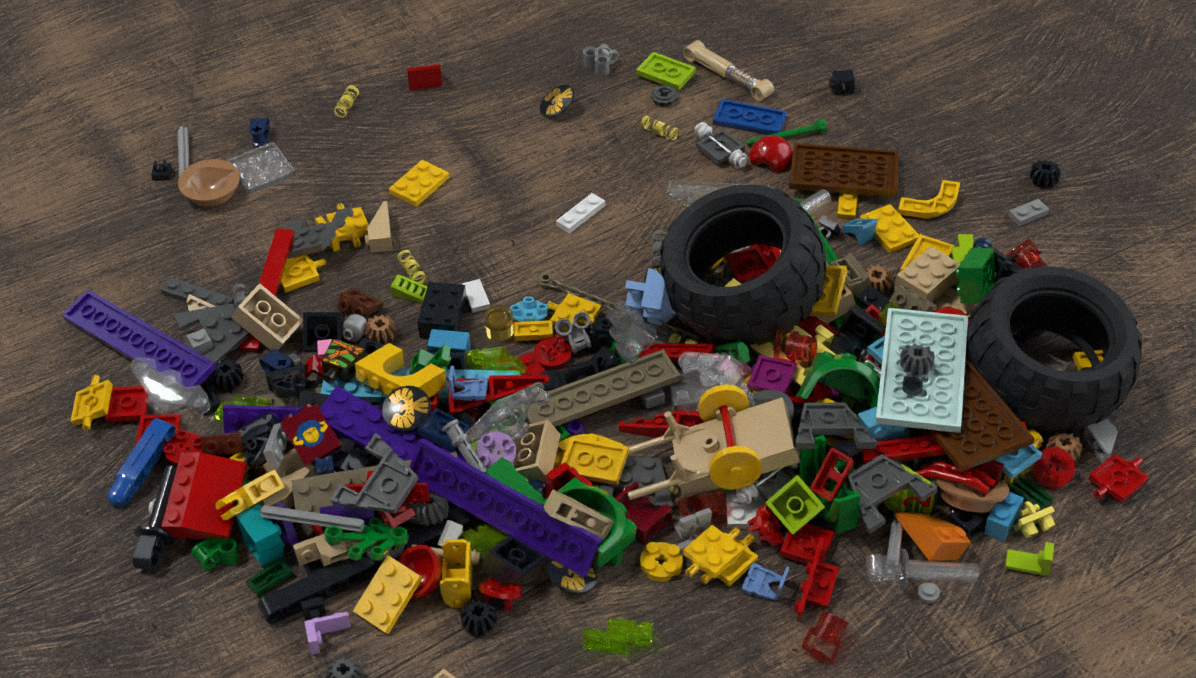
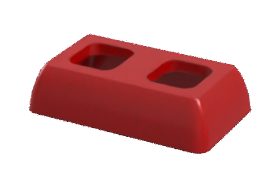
(827, 471)

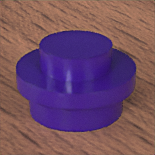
(574, 428)

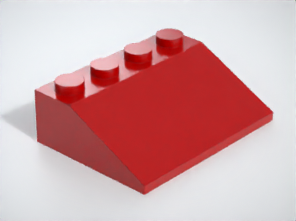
(196, 488)

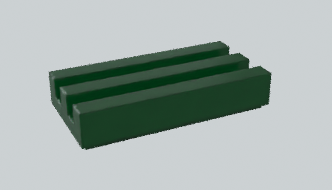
(1031, 490)
(272, 580)

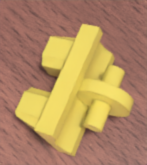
(1032, 517)

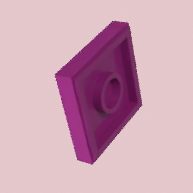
(772, 374)

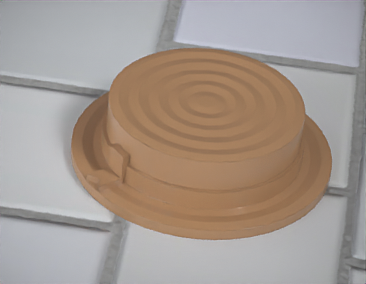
(209, 182)
(969, 499)

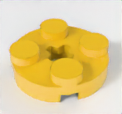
(658, 551)

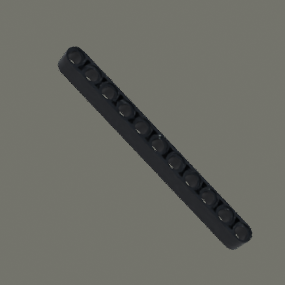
(349, 572)

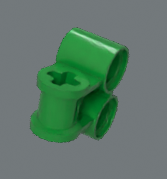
(215, 551)

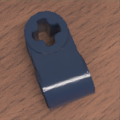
(259, 130)
(274, 361)

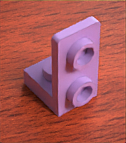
(324, 625)

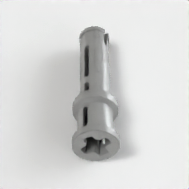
(460, 441)

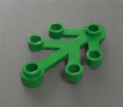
(369, 536)

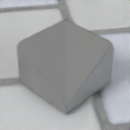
(653, 398)

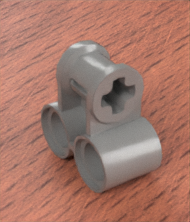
(599, 59)
(577, 334)

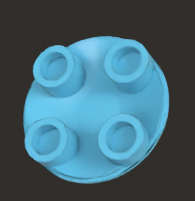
(529, 310)

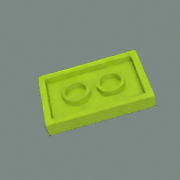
(666, 71)

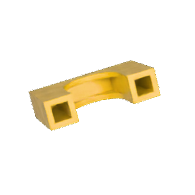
(376, 370)

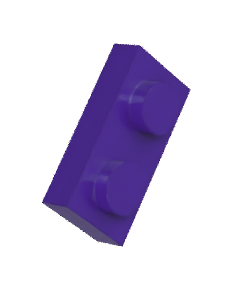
(288, 533)

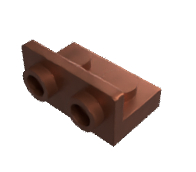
(358, 303)
(222, 443)

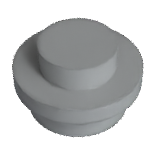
(928, 592)

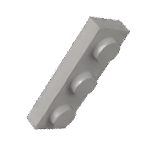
(275, 447)

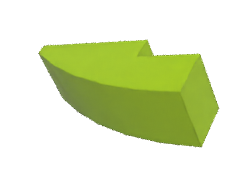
(963, 245)

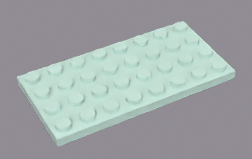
(942, 393)

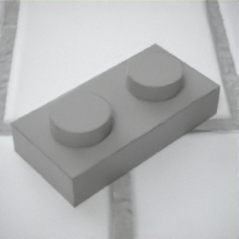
(1028, 212)

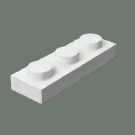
(580, 213)

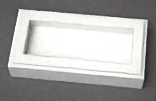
(476, 296)

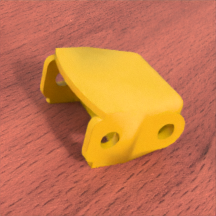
(456, 579)

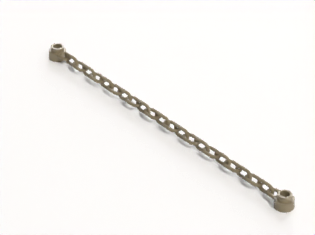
(546, 282)

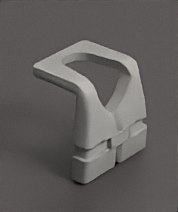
(689, 524)

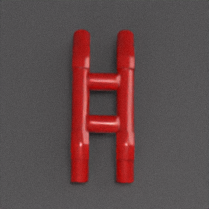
(950, 472)

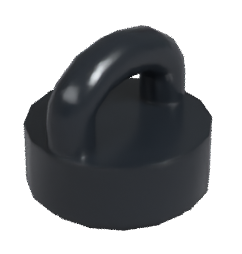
(912, 384)

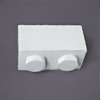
(451, 531)

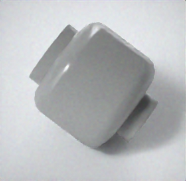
(354, 328)

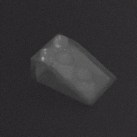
(686, 392)

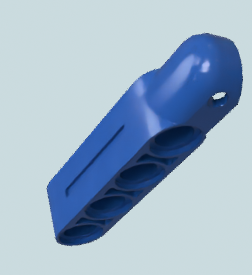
(140, 462)

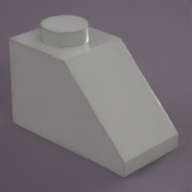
(199, 342)
(1101, 439)

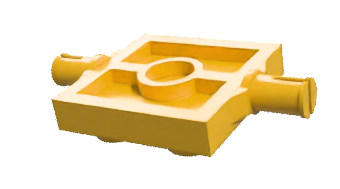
(355, 226)
(300, 272)
(572, 305)
(91, 402)
(713, 551)
(739, 566)

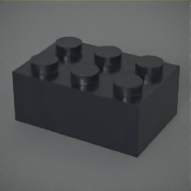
(442, 308)

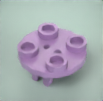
(498, 442)

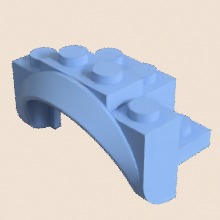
(650, 298)

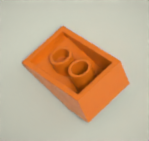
(934, 536)

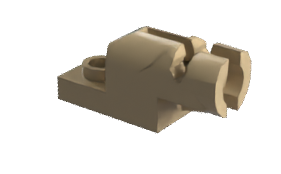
(318, 548)

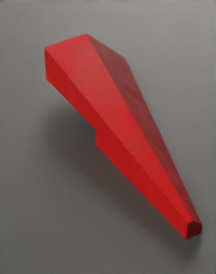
(498, 387)
(658, 426)

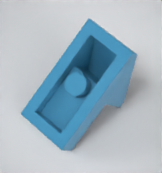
(862, 228)

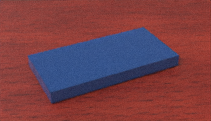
(749, 117)

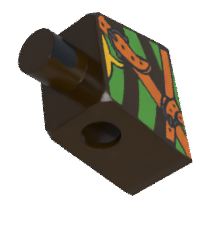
(340, 361)

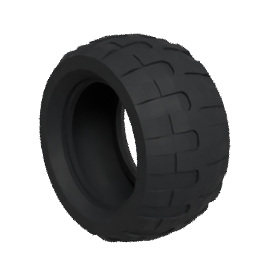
(728, 222)
(1071, 307)

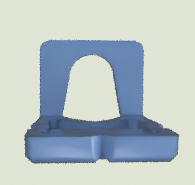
(471, 388)
(758, 582)

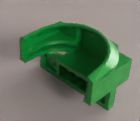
(844, 376)
(844, 509)
(622, 530)

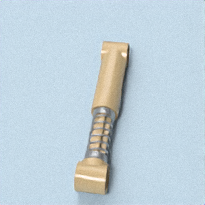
(697, 52)

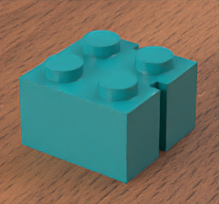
(260, 536)

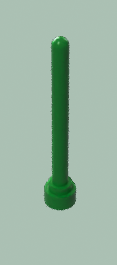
(818, 127)

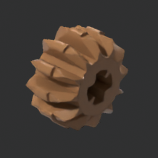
(879, 278)
(381, 329)
(1066, 442)

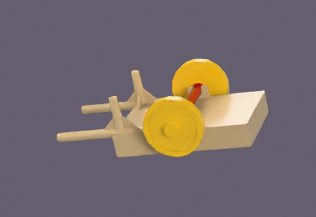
(729, 447)

